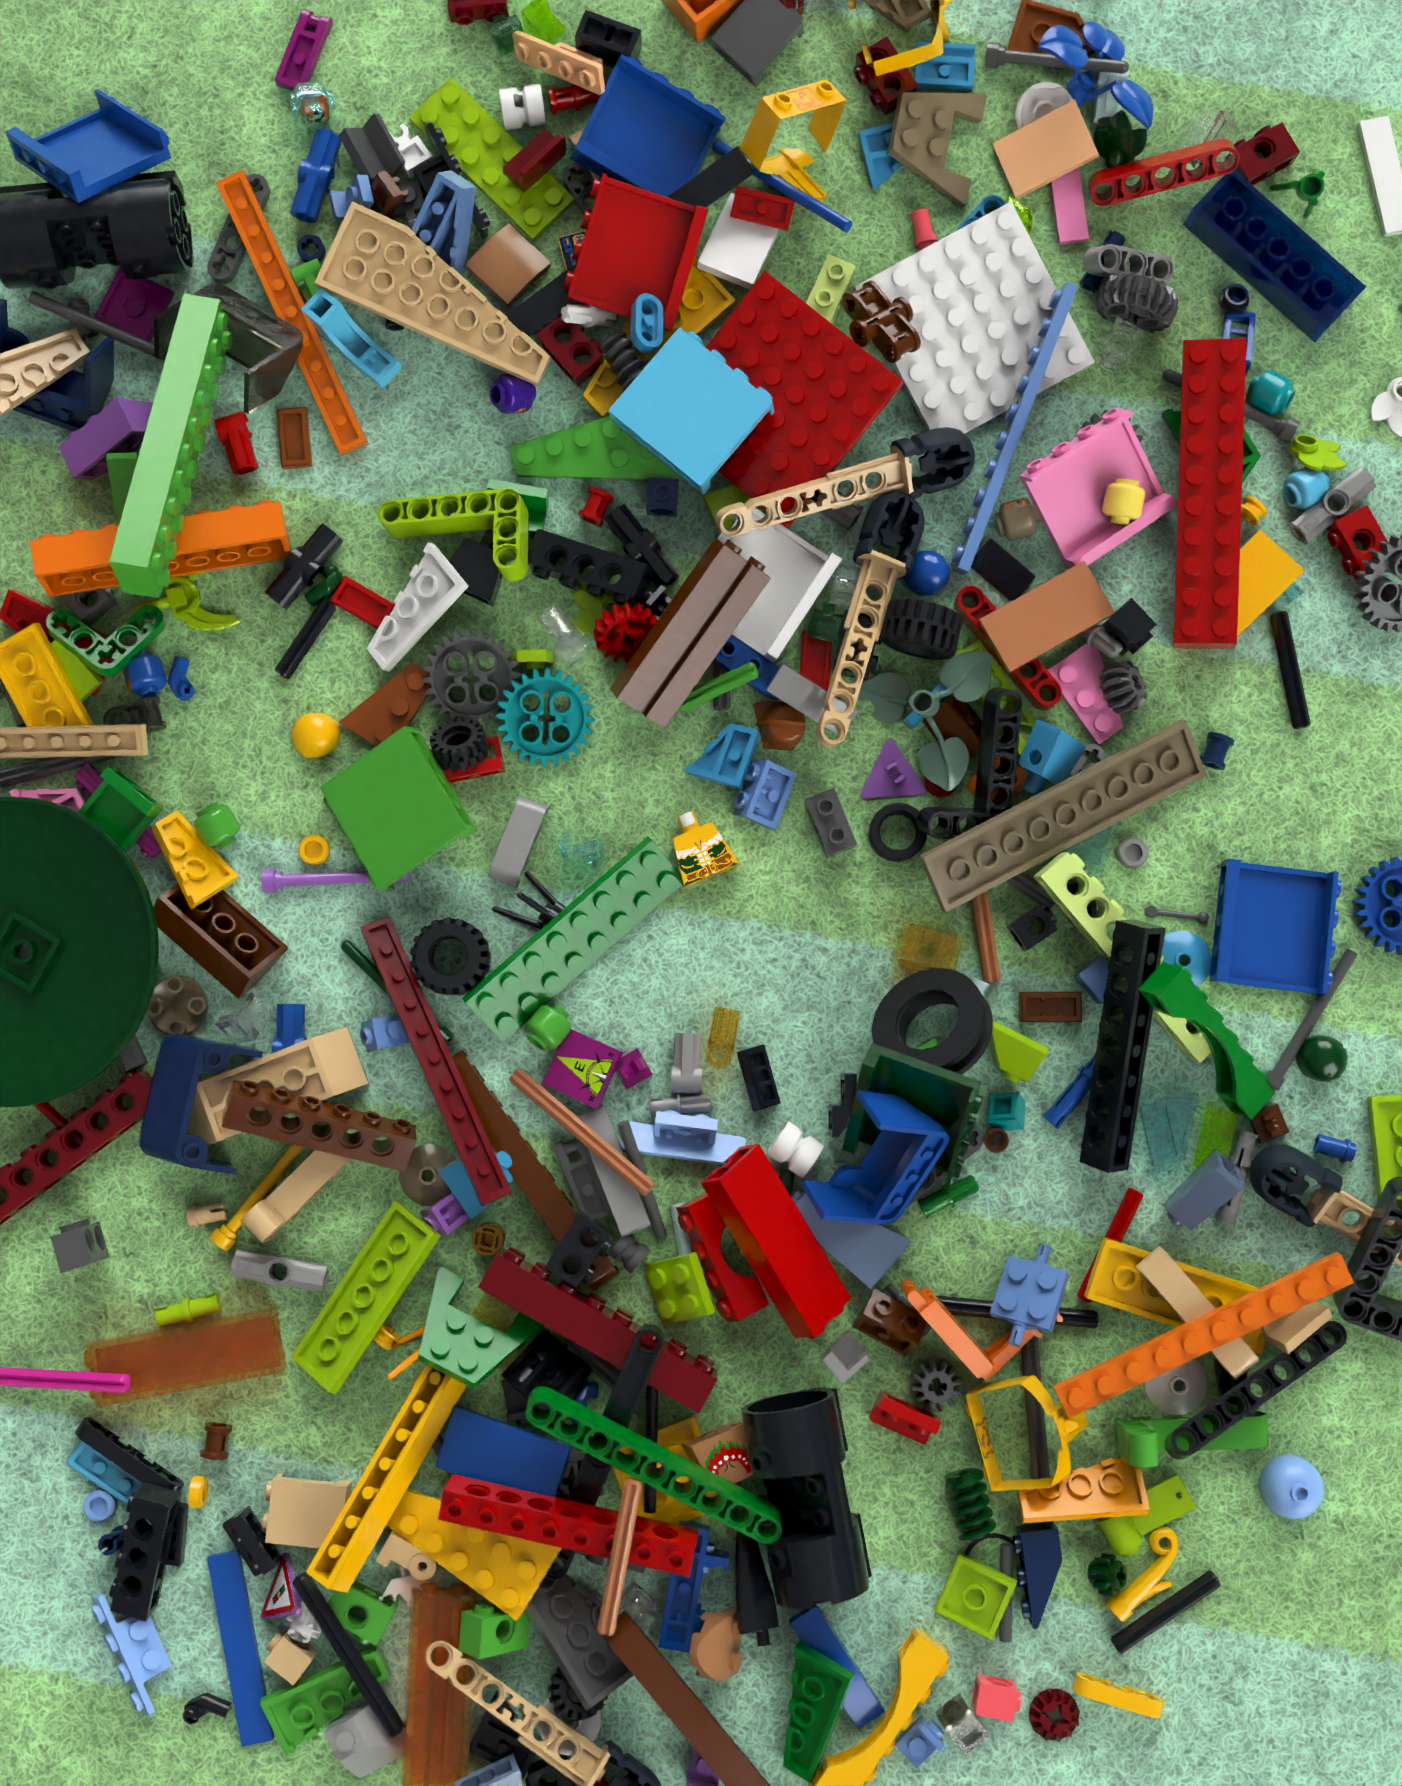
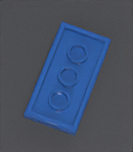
(502, 1453)

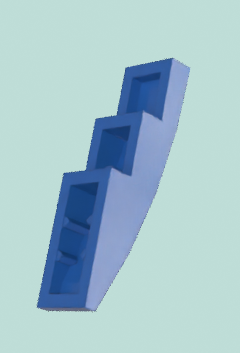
(818, 1634)

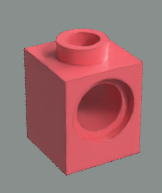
(995, 1698)

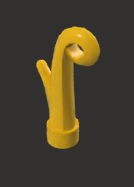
(1147, 1582)

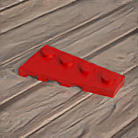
(22, 611)

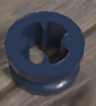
(309, 239)

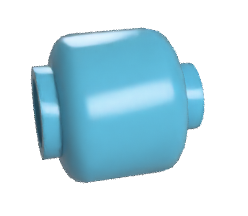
(1305, 488)

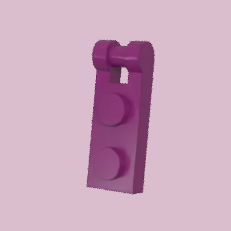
(303, 50)

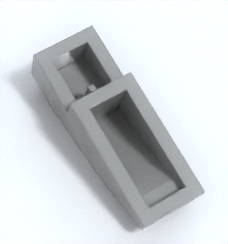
(803, 694)

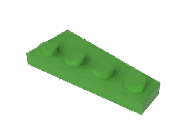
(311, 1702)

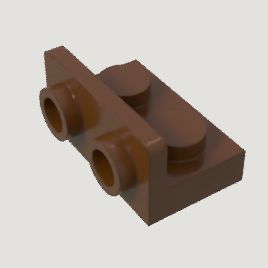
(890, 1322)

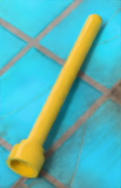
(225, 1235)

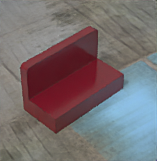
(535, 159)

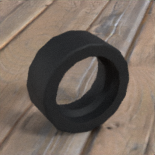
(875, 838)

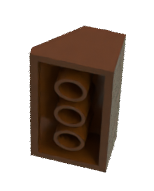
(220, 938)

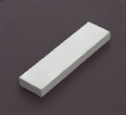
(1383, 172)

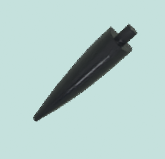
(753, 1591)

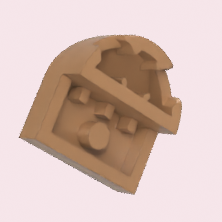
(717, 1646)

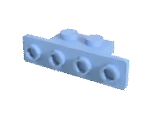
(684, 1138)
(137, 1648)

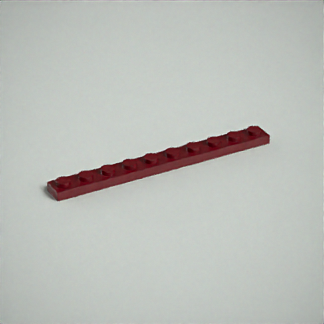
(436, 1062)

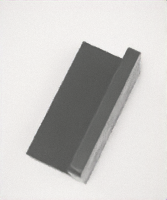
(372, 148)

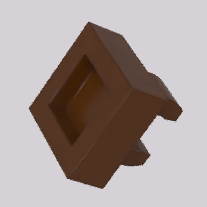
(386, 193)
(1269, 1124)

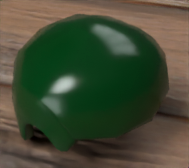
(1322, 1058)

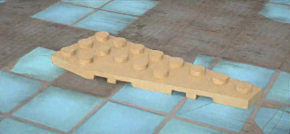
(405, 281)

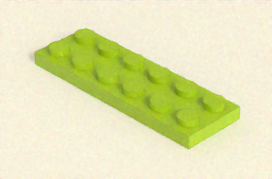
(483, 150)
(365, 1297)

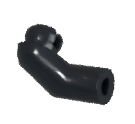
(204, 1704)

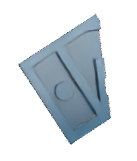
(727, 757)

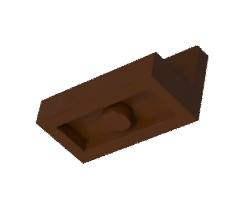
(959, 721)

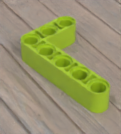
(467, 519)

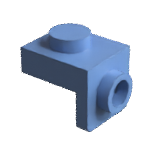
(382, 1033)

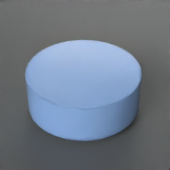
(99, 1505)

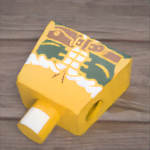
(701, 850)

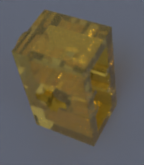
(913, 937)

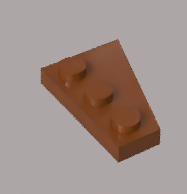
(389, 706)

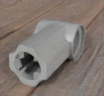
(686, 1071)

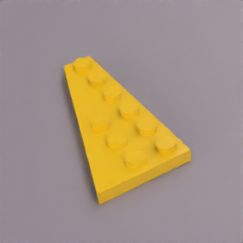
(700, 307)

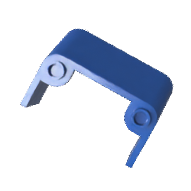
(890, 1170)

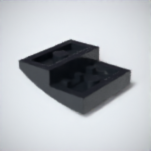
(839, 1113)
(549, 1365)

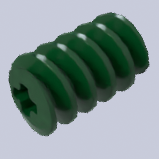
(972, 1503)

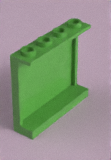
(396, 807)

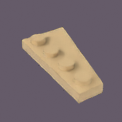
(37, 365)

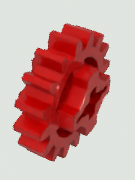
(623, 631)

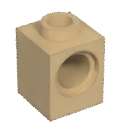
(289, 1657)

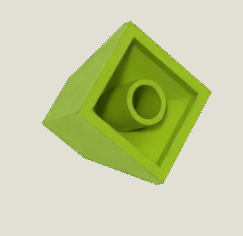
(1015, 1053)

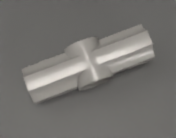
(1344, 495)
(260, 1268)

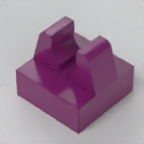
(632, 1069)

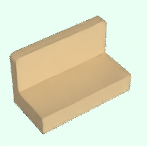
(1296, 1327)

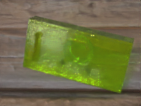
(1216, 1132)

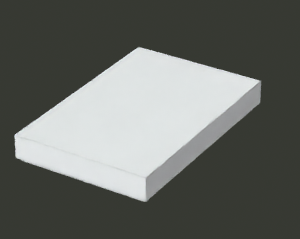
(737, 248)

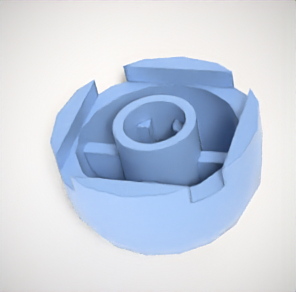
(1291, 1486)

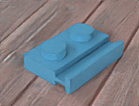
(948, 71)

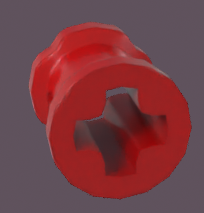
(595, 506)

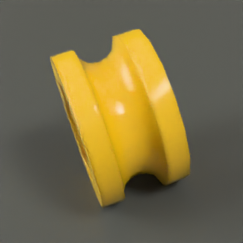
(1252, 510)
(386, 1336)

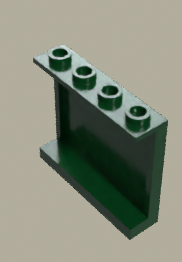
(931, 1089)

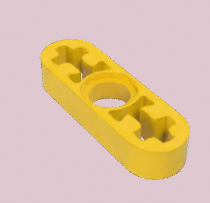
(1124, 1698)

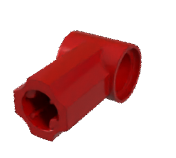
(237, 441)

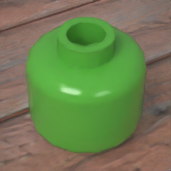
(216, 825)
(548, 1027)

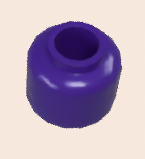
(512, 394)

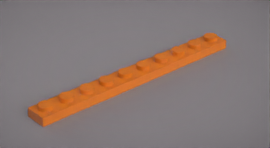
(287, 305)
(1203, 1334)

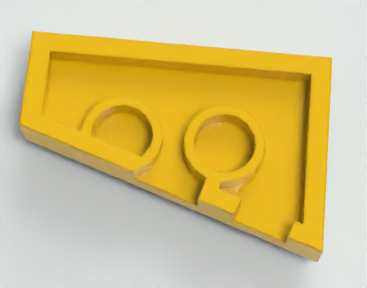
(195, 866)

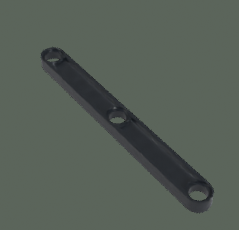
(619, 1409)

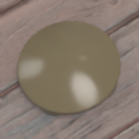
(178, 1005)

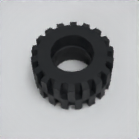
(921, 629)
(424, 950)

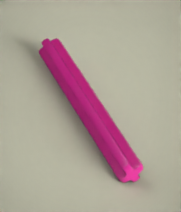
(64, 1380)

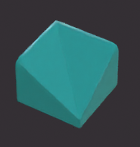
(1006, 1111)

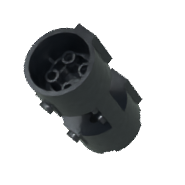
(129, 227)
(799, 1450)

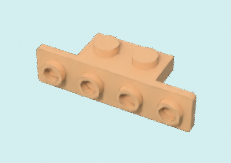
(560, 61)

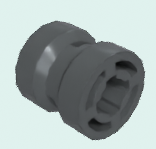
(630, 1252)

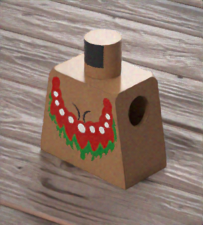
(722, 1452)

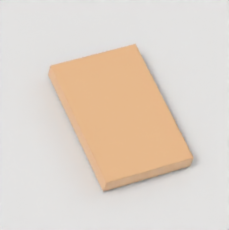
(1045, 149)

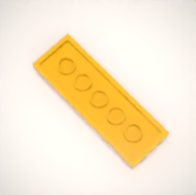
(1120, 1285)

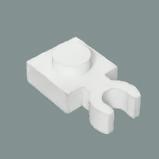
(412, 150)

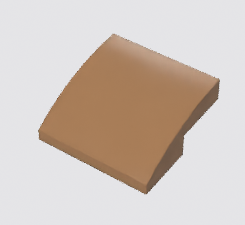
(507, 265)

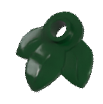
(1120, 139)

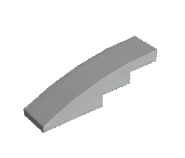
(621, 1196)

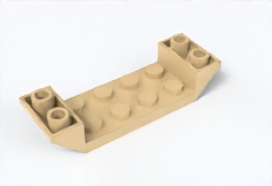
(315, 1068)

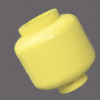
(1123, 501)

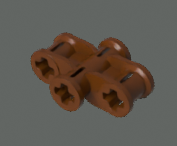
(881, 321)

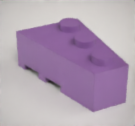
(113, 430)

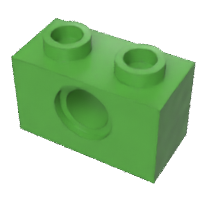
(378, 1613)
(491, 1632)

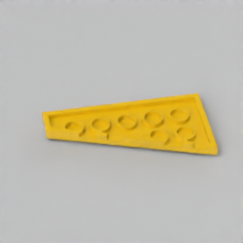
(491, 1563)

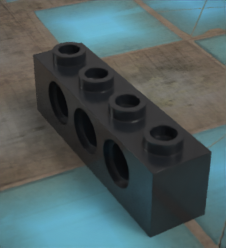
(549, 547)
(160, 1508)

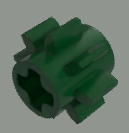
(1107, 1574)

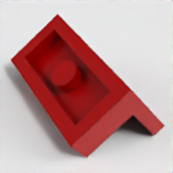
(762, 208)

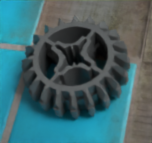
(1138, 301)

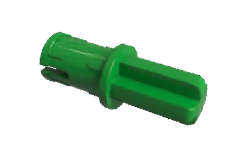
(948, 1196)

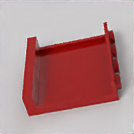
(634, 247)

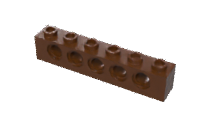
(303, 1131)

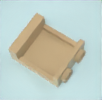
(302, 1510)

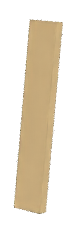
(73, 741)

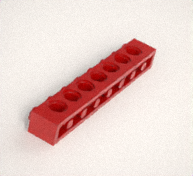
(564, 1524)

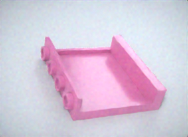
(1072, 486)

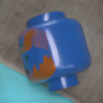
(145, 675)

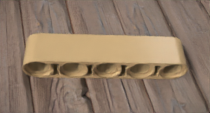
(1190, 1304)

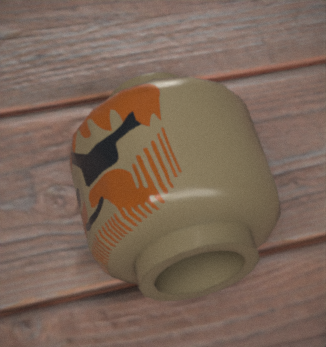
(1017, 519)

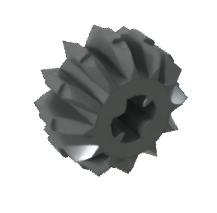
(1123, 687)
(926, 1392)

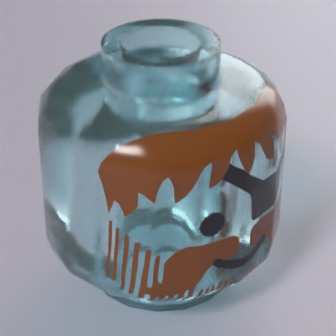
(312, 102)

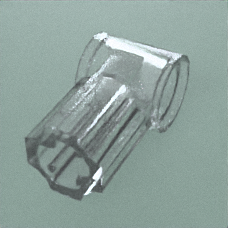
(568, 641)

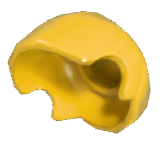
(315, 735)

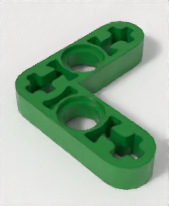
(104, 648)

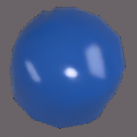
(928, 574)

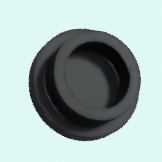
(1234, 299)

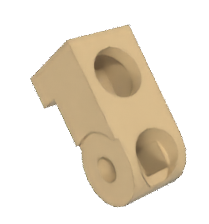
(408, 1556)

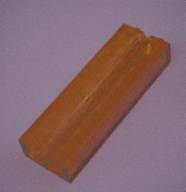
(190, 1355)
(435, 1711)

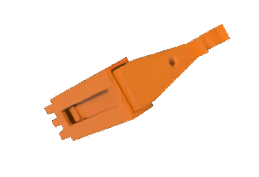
(958, 1338)

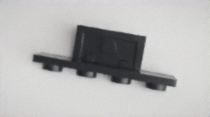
(427, 172)

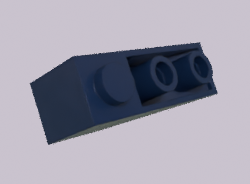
(1040, 1562)

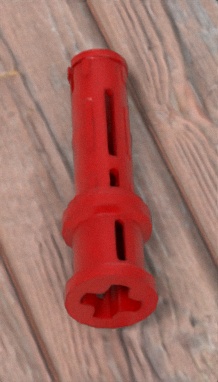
(570, 98)

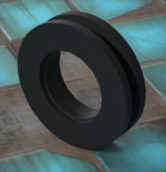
(928, 989)

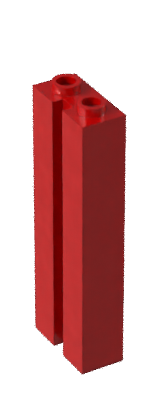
(776, 1241)

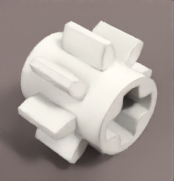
(302, 1625)

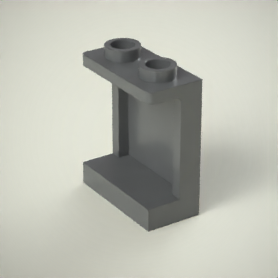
(756, 36)

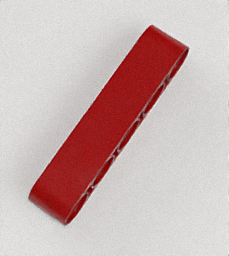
(1177, 176)
(1028, 686)

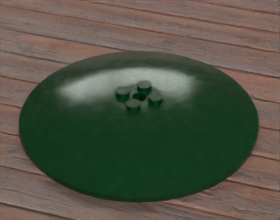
(90, 946)

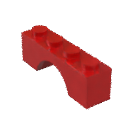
(735, 1294)

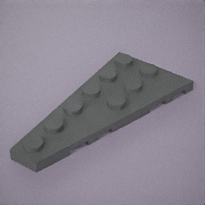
(568, 1627)

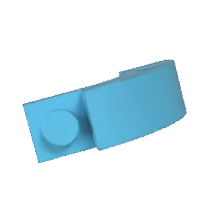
(349, 339)

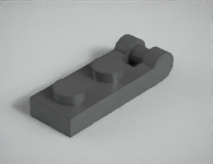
(583, 1179)

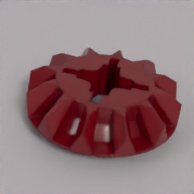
(1048, 1701)

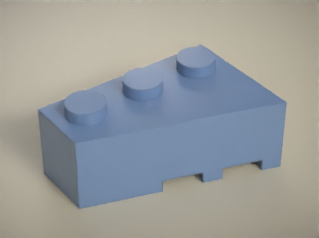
(447, 218)

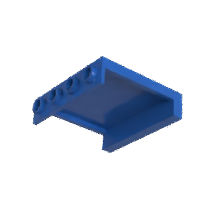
(646, 131)
(93, 149)
(1275, 927)

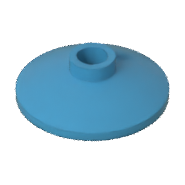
(1192, 946)

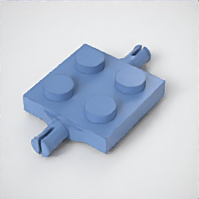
(1029, 1294)

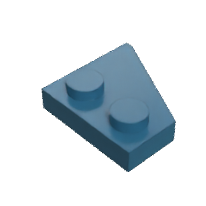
(874, 149)

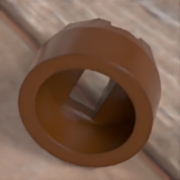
(989, 1139)

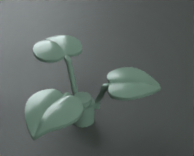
(964, 675)

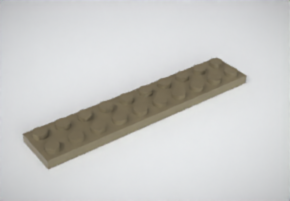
(1062, 815)

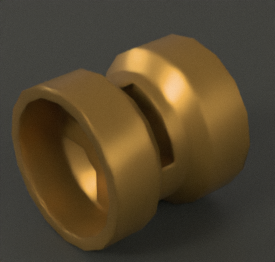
(488, 1234)

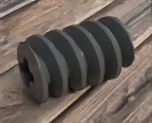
(623, 358)

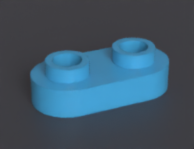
(647, 329)

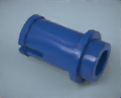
(1334, 1147)

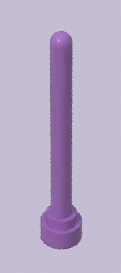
(275, 880)

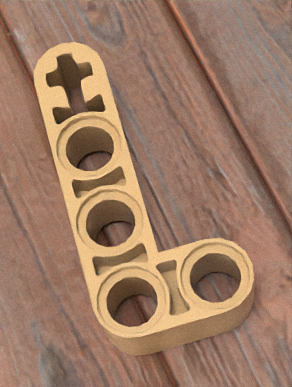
(292, 1194)

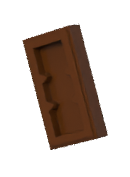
(1050, 1006)

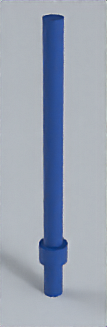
(792, 192)

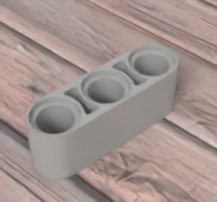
(1116, 262)
(517, 840)

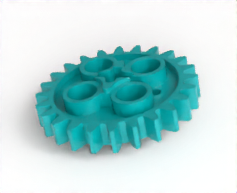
(572, 717)

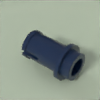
(111, 1541)

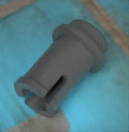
(80, 305)

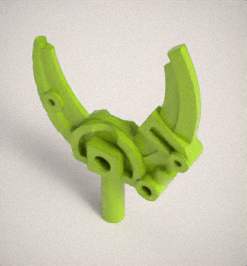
(184, 602)

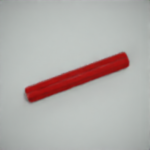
(1117, 1228)

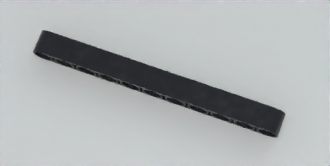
(699, 191)

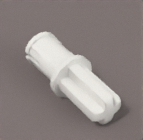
(587, 315)

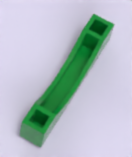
(1237, 1078)

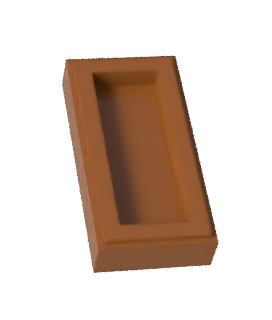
(294, 438)

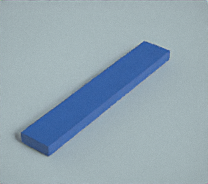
(240, 1646)

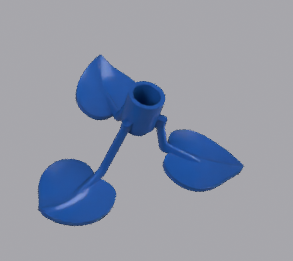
(1068, 48)

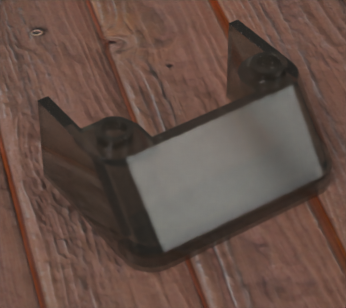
(259, 343)

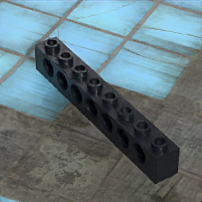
(1121, 1047)

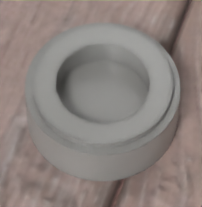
(1132, 853)

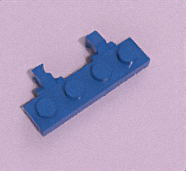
(682, 1608)

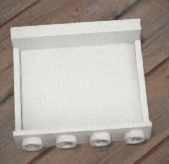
(796, 580)

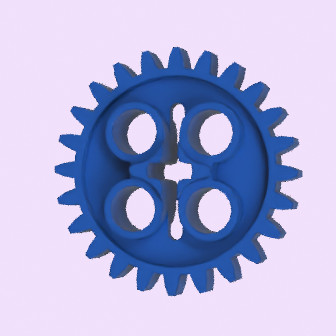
(1376, 902)

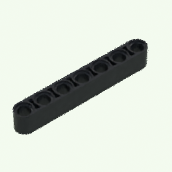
(1243, 1397)

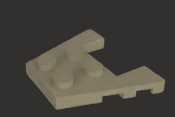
(923, 134)

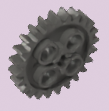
(1381, 606)
(443, 677)

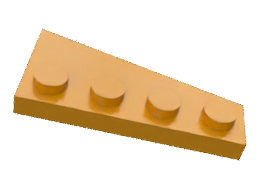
(1088, 1493)

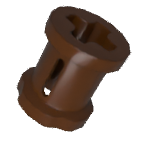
(216, 1441)

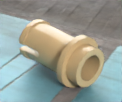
(205, 1214)

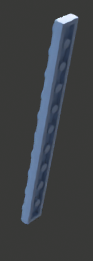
(1017, 417)

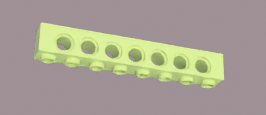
(1054, 880)

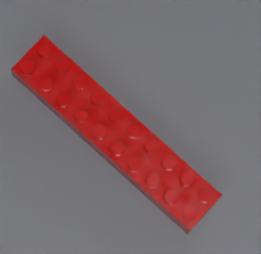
(1209, 494)

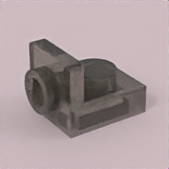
(962, 1724)

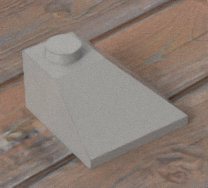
(362, 1741)

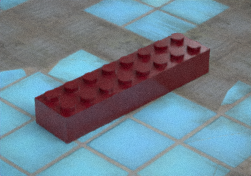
(595, 1326)

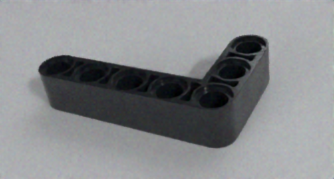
(987, 777)
(1377, 1265)

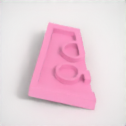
(1081, 691)

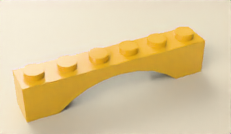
(919, 1663)

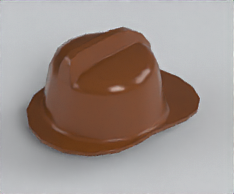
(779, 725)

